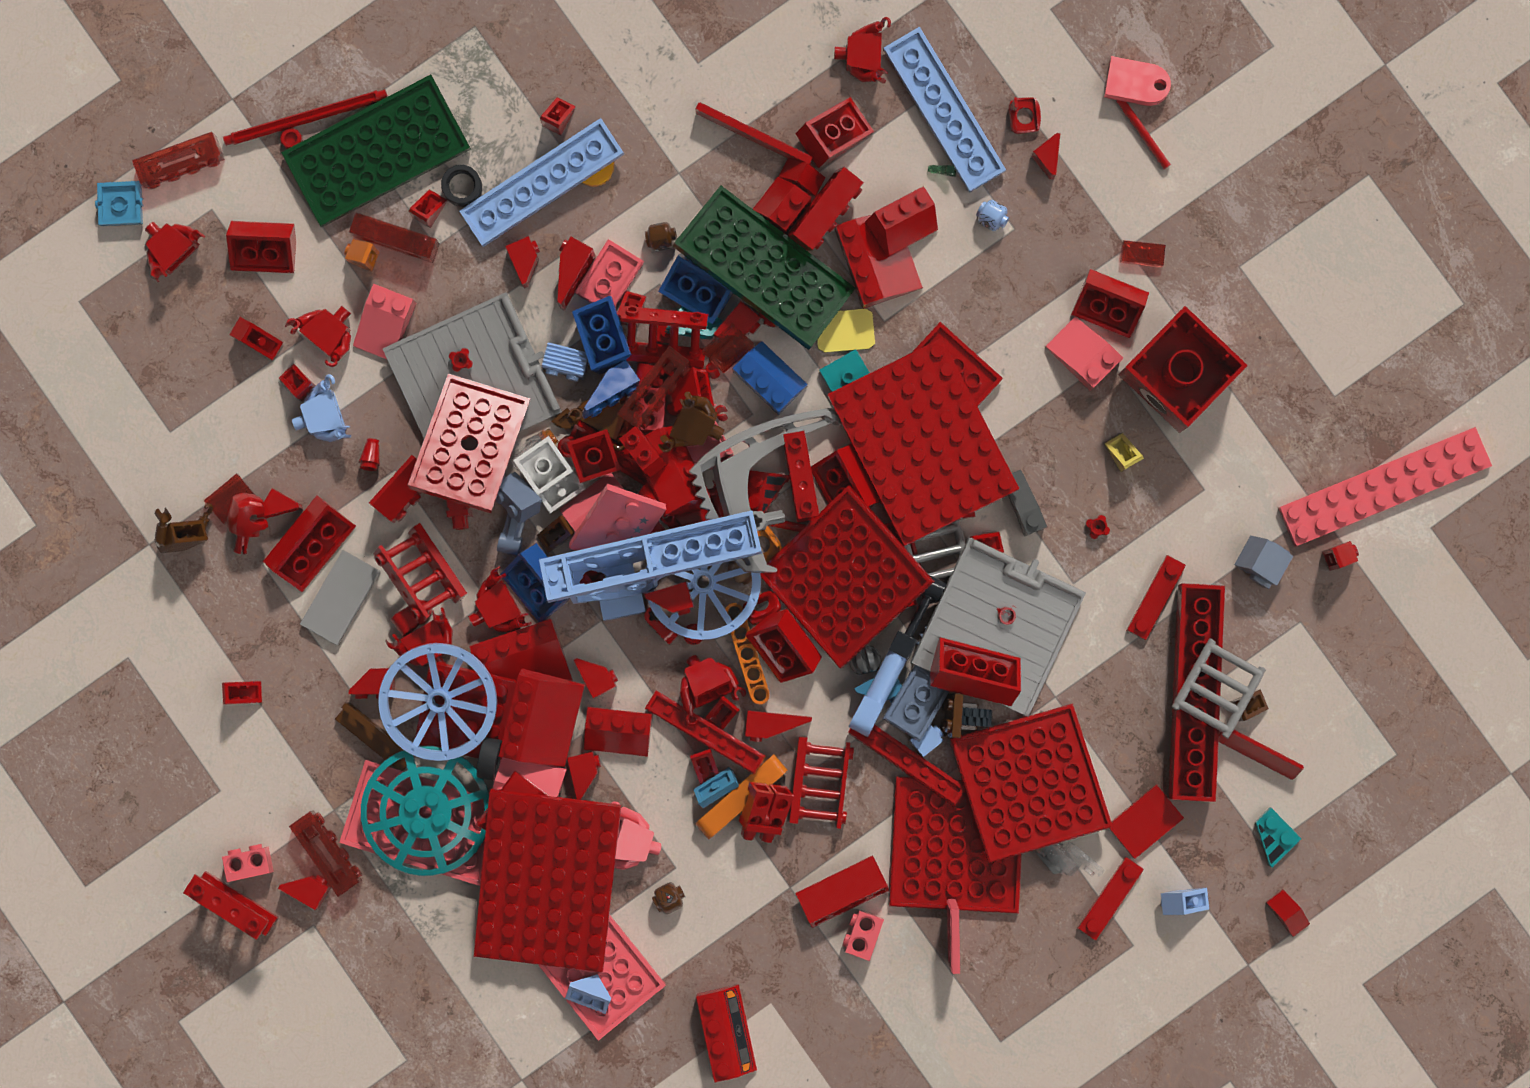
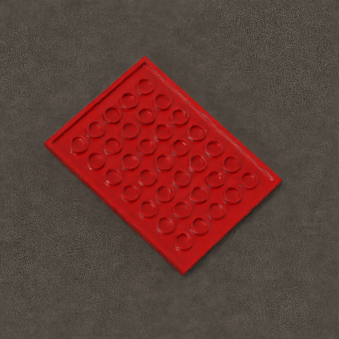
(923, 442)
(547, 880)

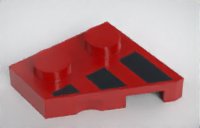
(764, 489)

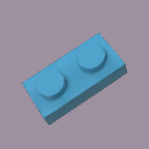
(716, 787)

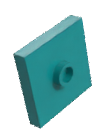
(844, 370)

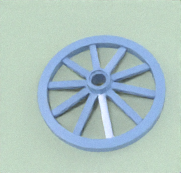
(731, 625)
(414, 748)

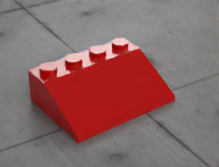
(872, 272)
(528, 648)
(541, 719)

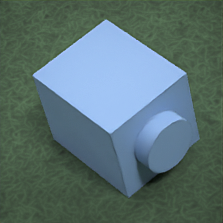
(929, 741)

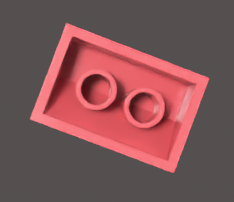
(579, 506)
(545, 777)

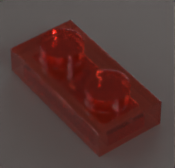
(1143, 253)

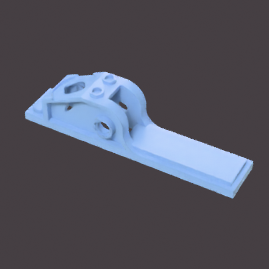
(665, 553)

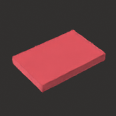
(609, 274)
(953, 936)

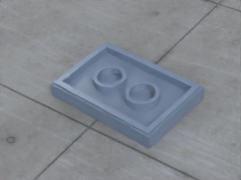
(915, 704)

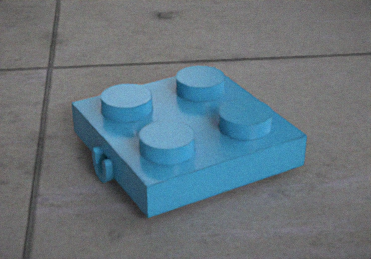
(119, 203)

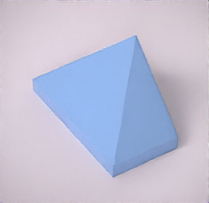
(589, 993)

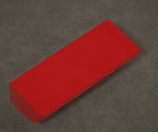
(842, 891)

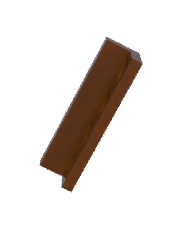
(370, 734)

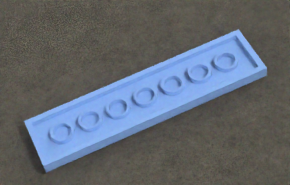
(944, 109)
(541, 182)

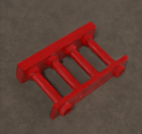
(651, 351)
(800, 476)
(429, 555)
(803, 769)
(230, 905)

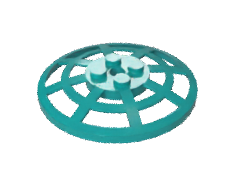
(414, 822)

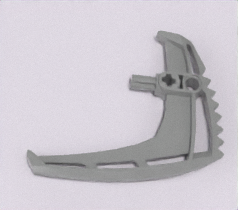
(733, 474)

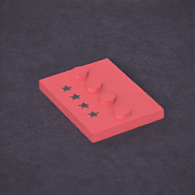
(617, 517)

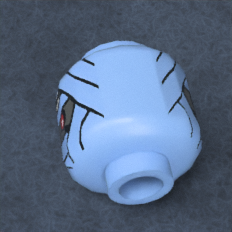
(992, 215)

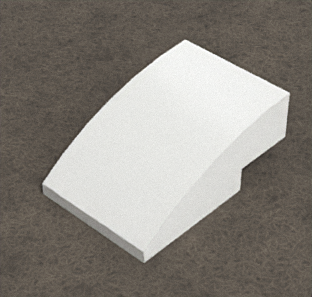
(549, 474)

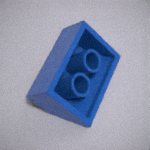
(695, 289)
(601, 334)
(769, 377)
(527, 582)

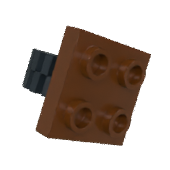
(962, 716)

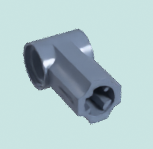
(511, 540)

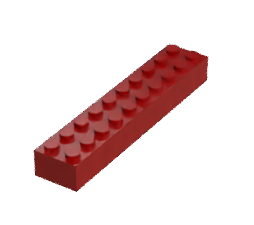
(1192, 740)

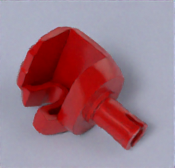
(238, 519)

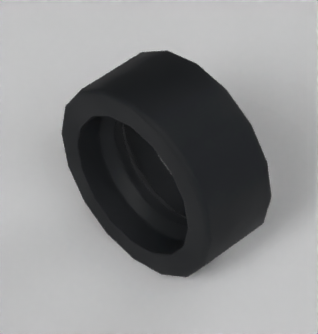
(461, 169)
(489, 759)

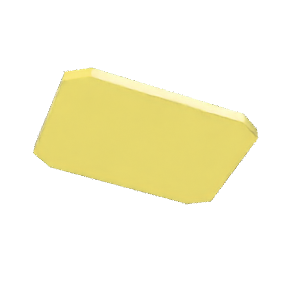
(848, 332)

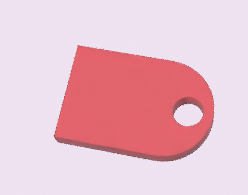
(1135, 82)

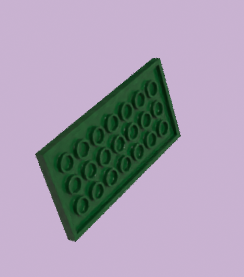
(376, 150)
(764, 267)

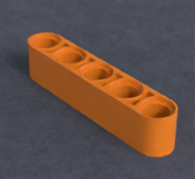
(746, 665)
(734, 802)

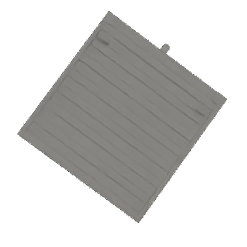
(499, 358)
(970, 614)

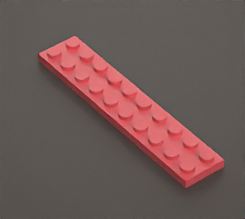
(1385, 486)

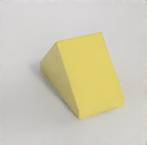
(1123, 452)

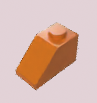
(361, 254)

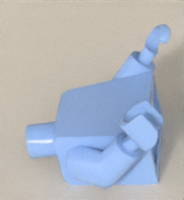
(322, 413)

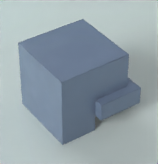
(1264, 561)

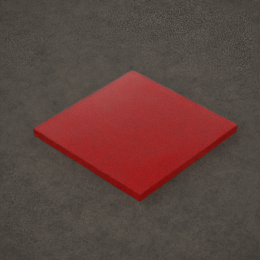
(846, 577)
(1030, 783)
(942, 856)

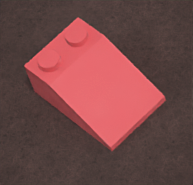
(383, 320)
(1084, 353)

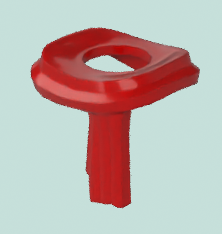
(1019, 103)
(773, 606)

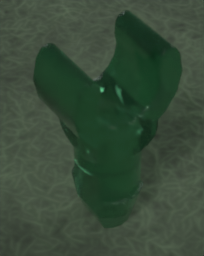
(947, 170)

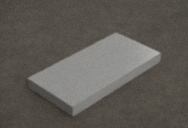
(340, 597)

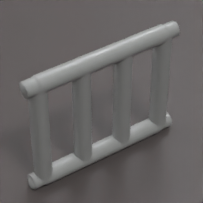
(953, 528)
(1190, 684)

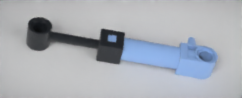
(892, 665)

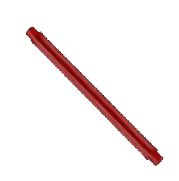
(305, 117)

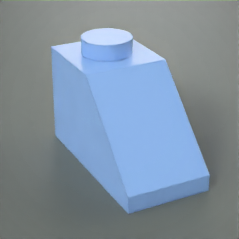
(1184, 901)

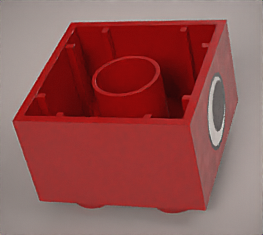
(1182, 370)

